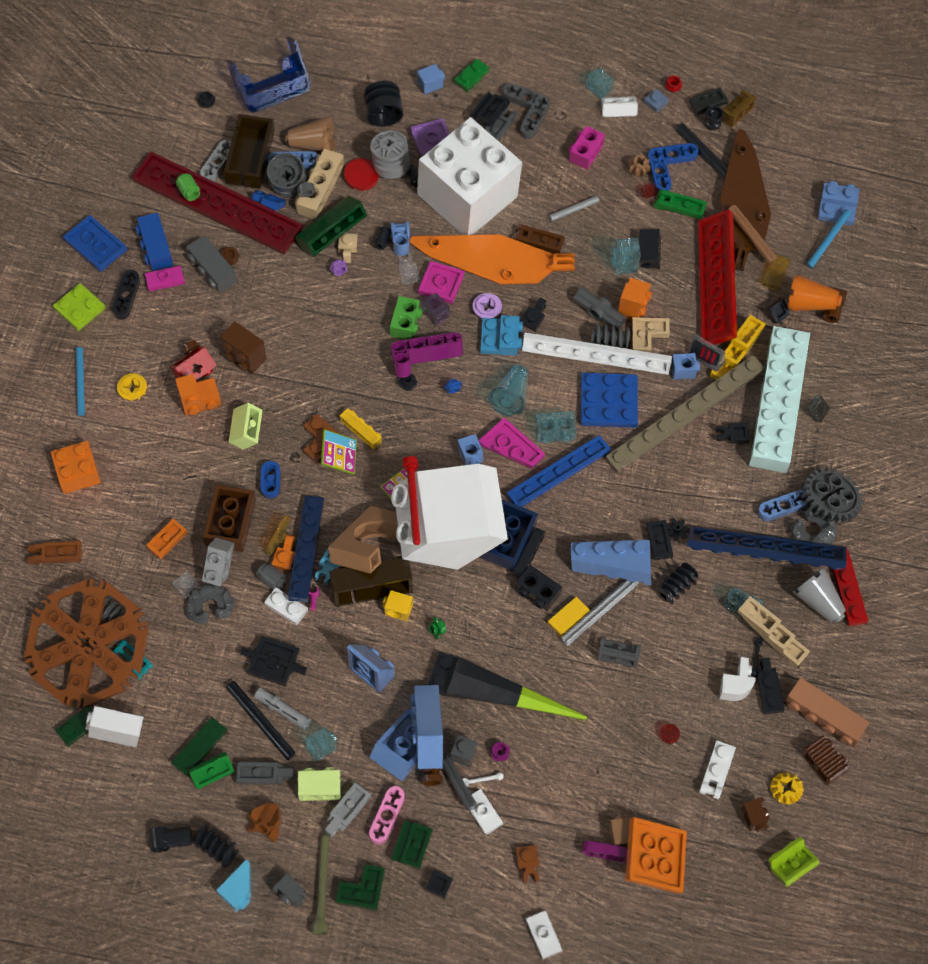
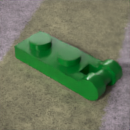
(680, 204)

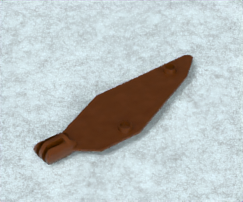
(746, 190)

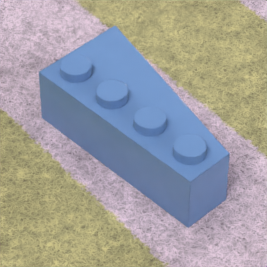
(614, 559)
(428, 726)

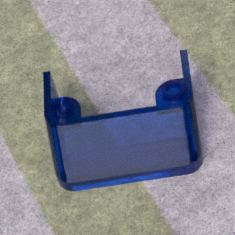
(275, 89)

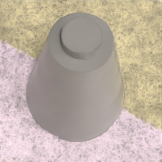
(822, 596)

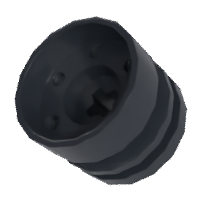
(383, 103)

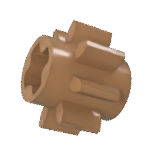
(639, 165)

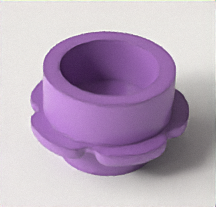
(338, 267)

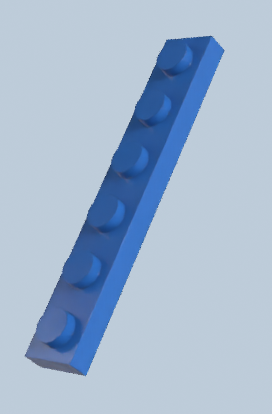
(558, 472)

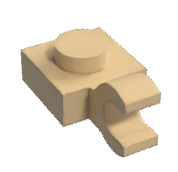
(348, 245)

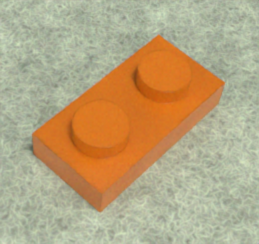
(166, 539)

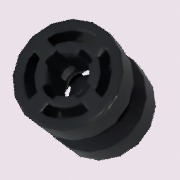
(713, 118)

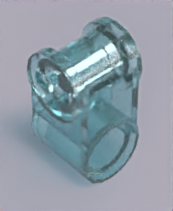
(740, 600)

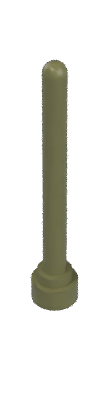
(320, 925)

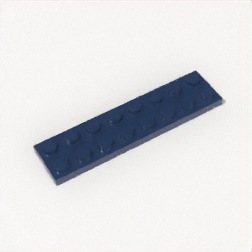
(768, 547)

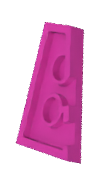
(512, 444)

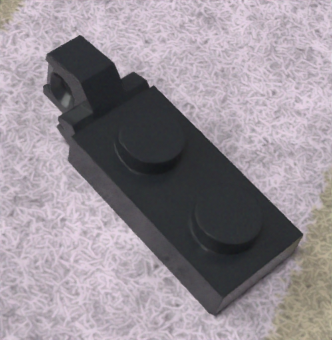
(769, 688)

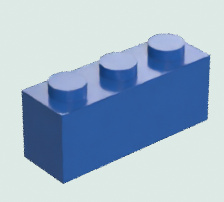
(154, 242)

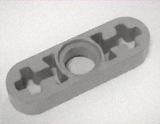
(217, 154)

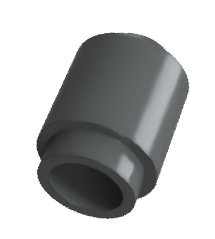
(271, 576)

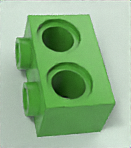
(402, 317)

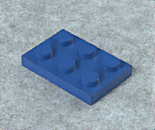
(95, 243)

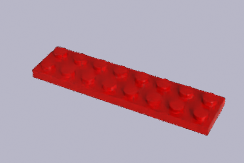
(717, 278)

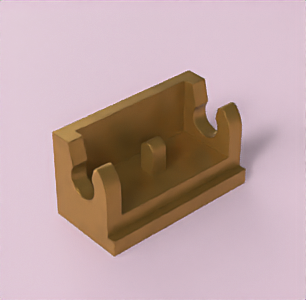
(738, 108)

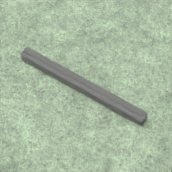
(598, 611)

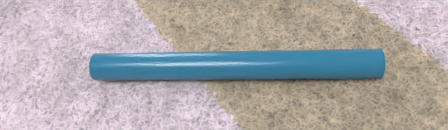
(828, 238)
(80, 382)

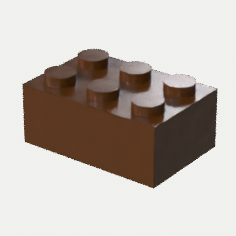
(230, 516)

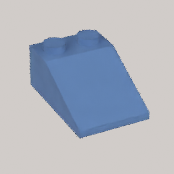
(370, 666)
(396, 748)

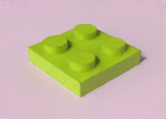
(79, 307)

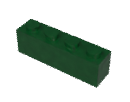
(331, 226)

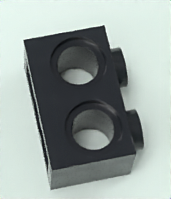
(542, 583)

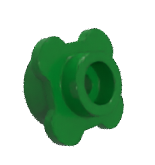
(437, 627)

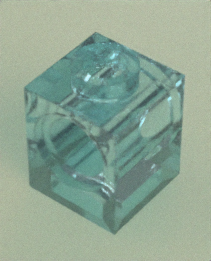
(599, 83)
(321, 743)

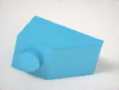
(237, 888)

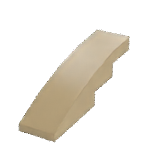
(774, 633)

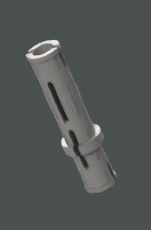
(274, 703)

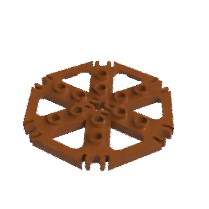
(103, 635)

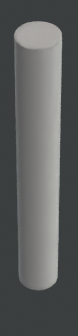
(569, 210)

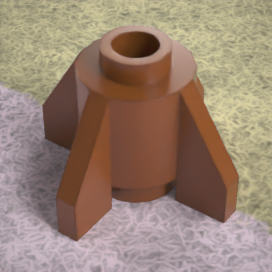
(265, 820)

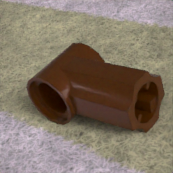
(833, 316)

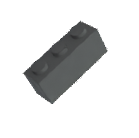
(211, 264)

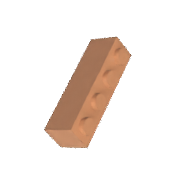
(827, 712)

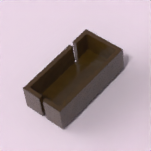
(249, 151)
(389, 575)

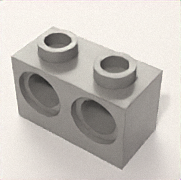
(218, 562)

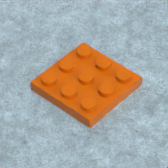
(656, 855)

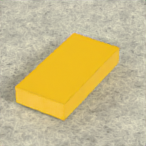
(568, 616)

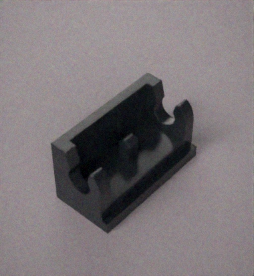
(650, 248)

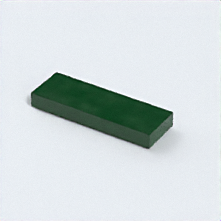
(199, 746)

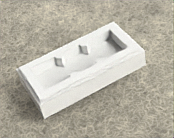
(485, 813)
(543, 935)

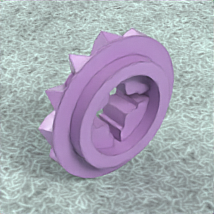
(484, 299)

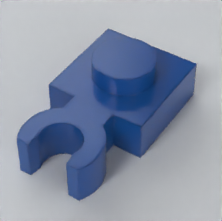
(271, 201)

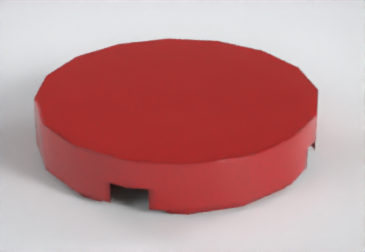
(360, 174)

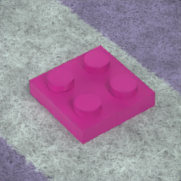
(441, 280)

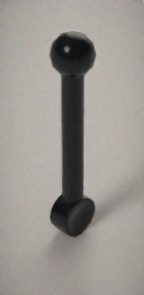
(758, 642)

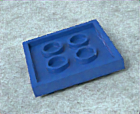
(609, 400)

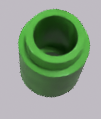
(188, 187)

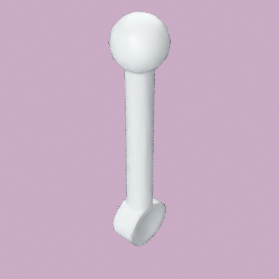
(499, 776)

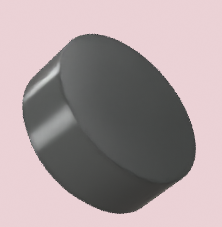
(306, 189)

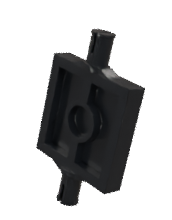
(273, 661)

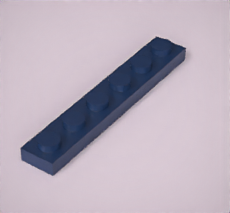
(306, 549)

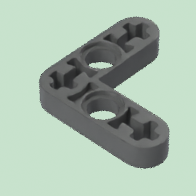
(532, 105)

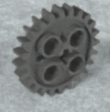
(838, 506)

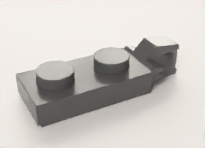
(262, 773)

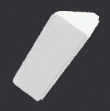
(619, 106)

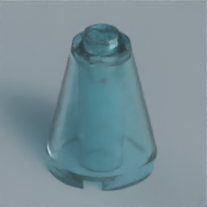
(511, 392)

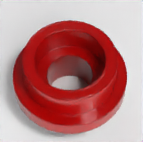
(673, 83)

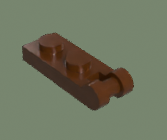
(539, 238)

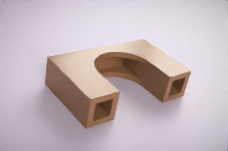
(353, 553)

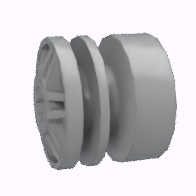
(390, 154)

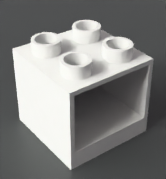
(469, 177)

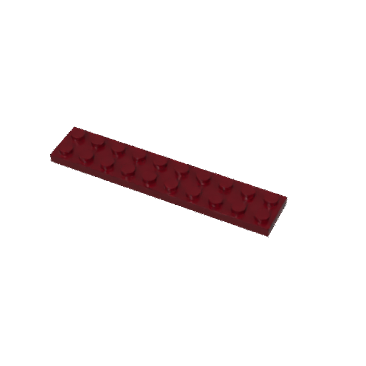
(220, 204)

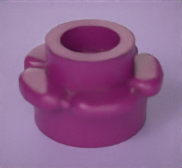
(500, 746)

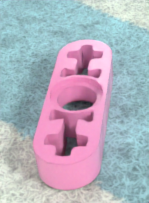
(386, 831)

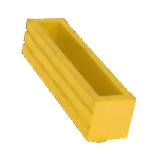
(360, 428)

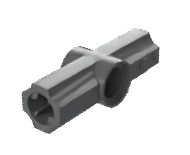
(599, 308)

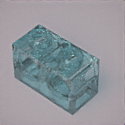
(626, 256)
(554, 422)

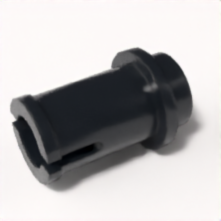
(413, 175)
(381, 240)

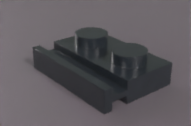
(490, 109)

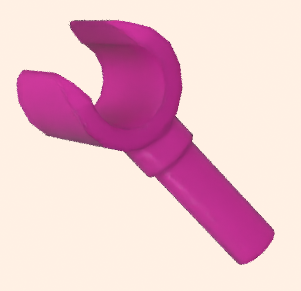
(313, 596)

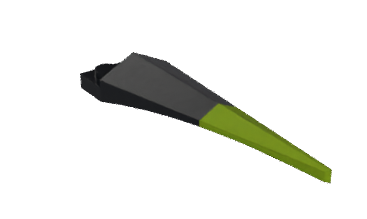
(469, 681)

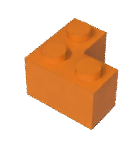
(635, 299)
(197, 395)

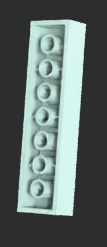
(779, 399)

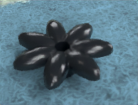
(676, 532)

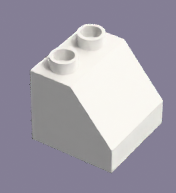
(457, 515)

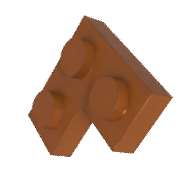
(315, 428)

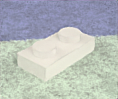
(290, 610)

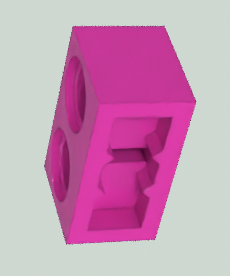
(588, 148)

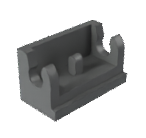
(619, 653)

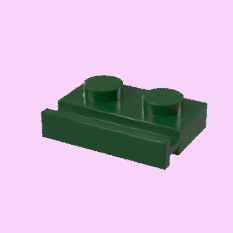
(412, 844)

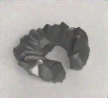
(827, 530)
(208, 592)

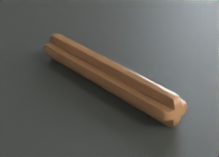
(752, 235)

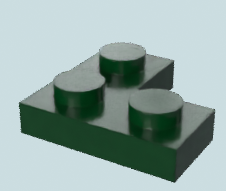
(363, 895)

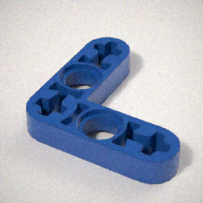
(661, 162)

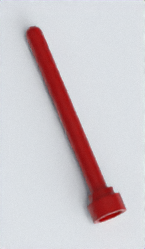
(410, 466)

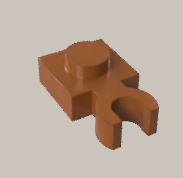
(528, 860)

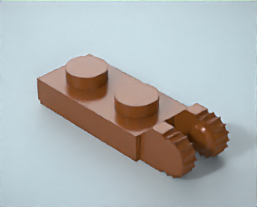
(55, 552)

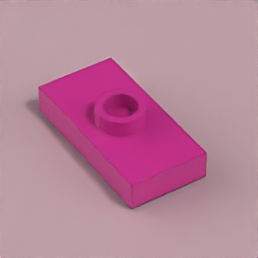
(164, 278)

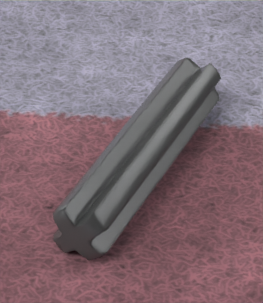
(458, 784)

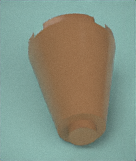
(313, 136)

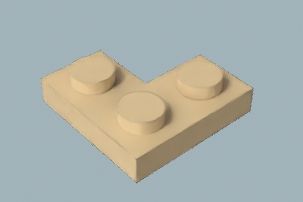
(646, 328)

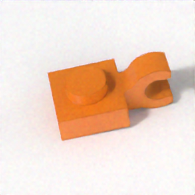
(285, 556)

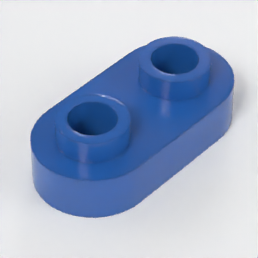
(270, 481)

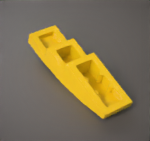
(740, 346)

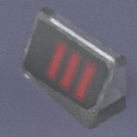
(707, 353)

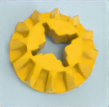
(126, 382)
(777, 788)

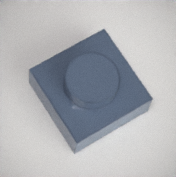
(656, 100)

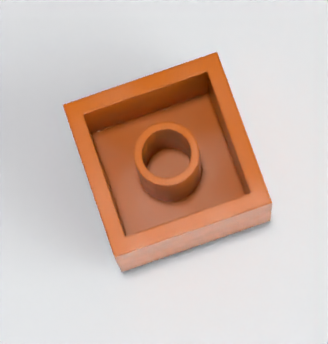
(75, 467)

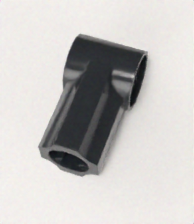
(163, 838)

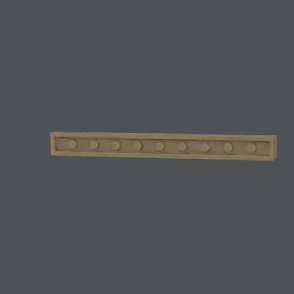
(684, 414)

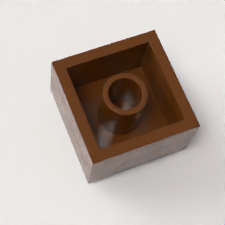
(243, 348)

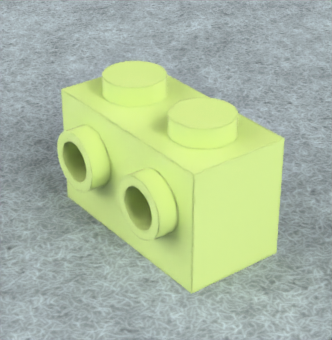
(245, 426)
(319, 784)

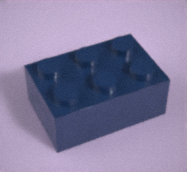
(519, 528)

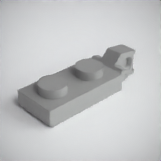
(347, 809)

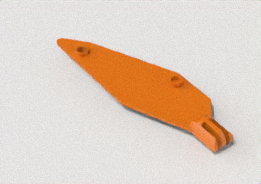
(495, 257)

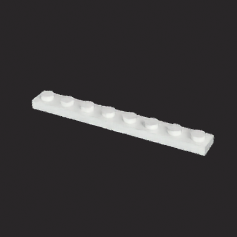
(596, 353)

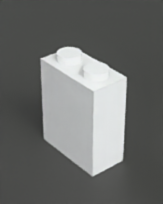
(114, 726)

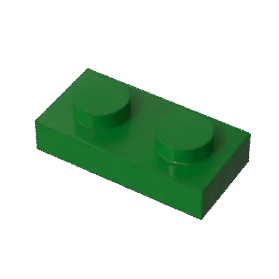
(471, 75)
(211, 770)

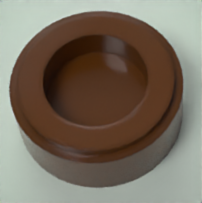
(230, 255)

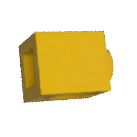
(398, 605)

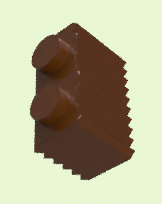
(825, 760)

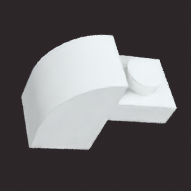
(737, 686)

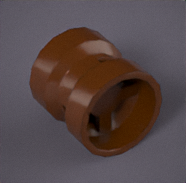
(431, 777)

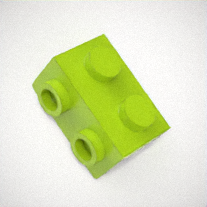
(792, 862)

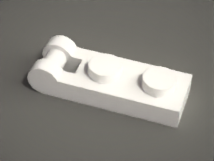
(717, 769)

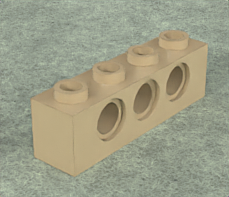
(326, 172)

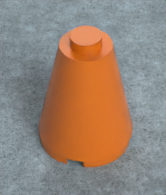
(811, 295)

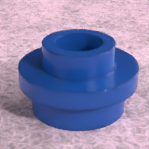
(453, 386)

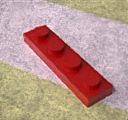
(850, 594)

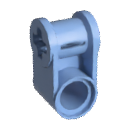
(400, 235)

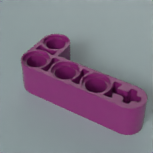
(424, 350)

